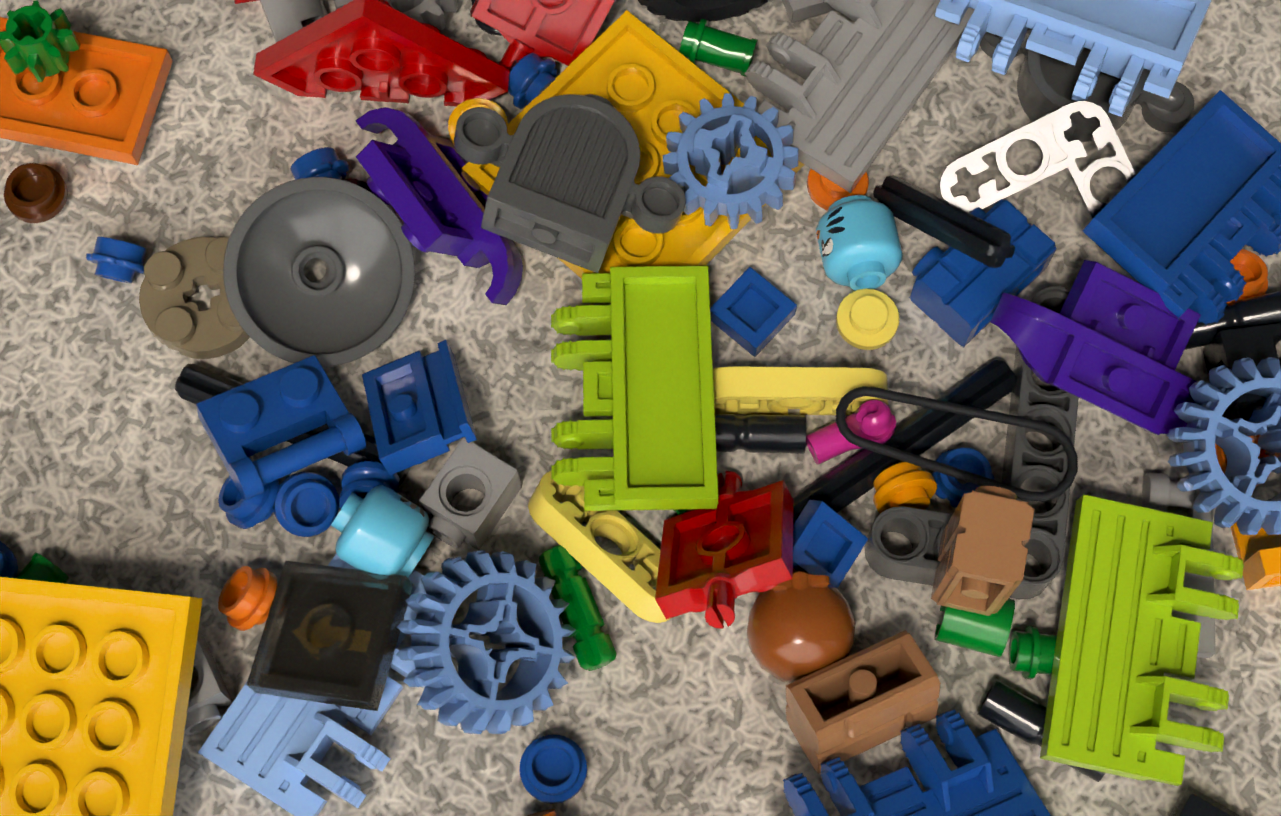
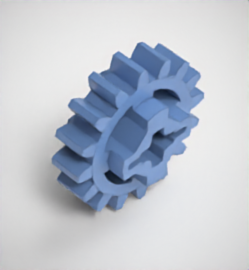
(749, 179)

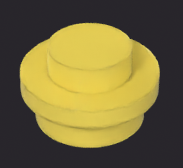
(867, 319)

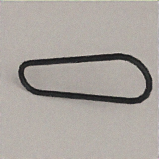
(962, 410)

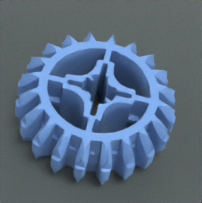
(1206, 426)
(504, 593)

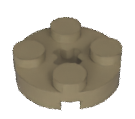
(169, 282)

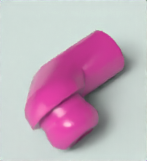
(870, 421)

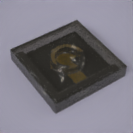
(330, 635)

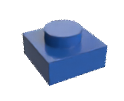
(752, 311)
(825, 542)

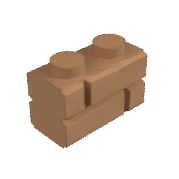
(983, 551)
(862, 700)

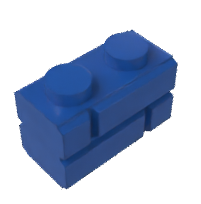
(965, 292)

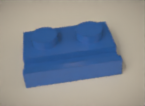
(417, 408)

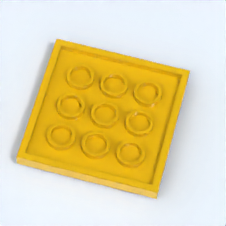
(651, 89)
(92, 698)

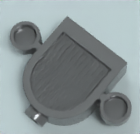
(1048, 85)
(566, 177)

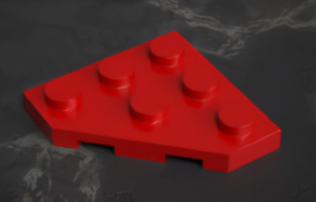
(379, 48)

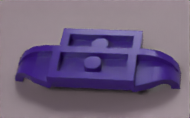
(436, 199)
(1107, 346)

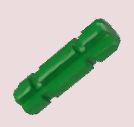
(593, 646)

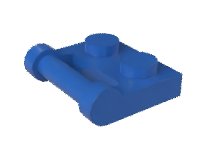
(275, 411)

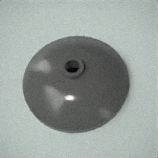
(364, 282)

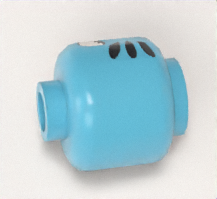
(859, 241)
(382, 532)

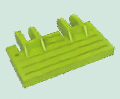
(652, 382)
(1121, 640)

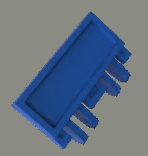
(1197, 209)
(982, 785)

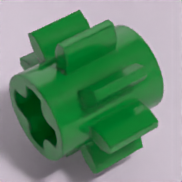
(38, 41)

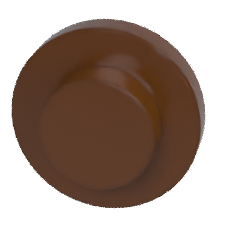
(35, 193)

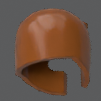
(800, 627)

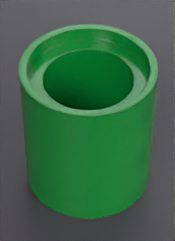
(976, 630)

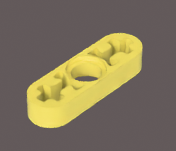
(784, 388)
(565, 526)

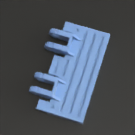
(1119, 33)
(281, 740)

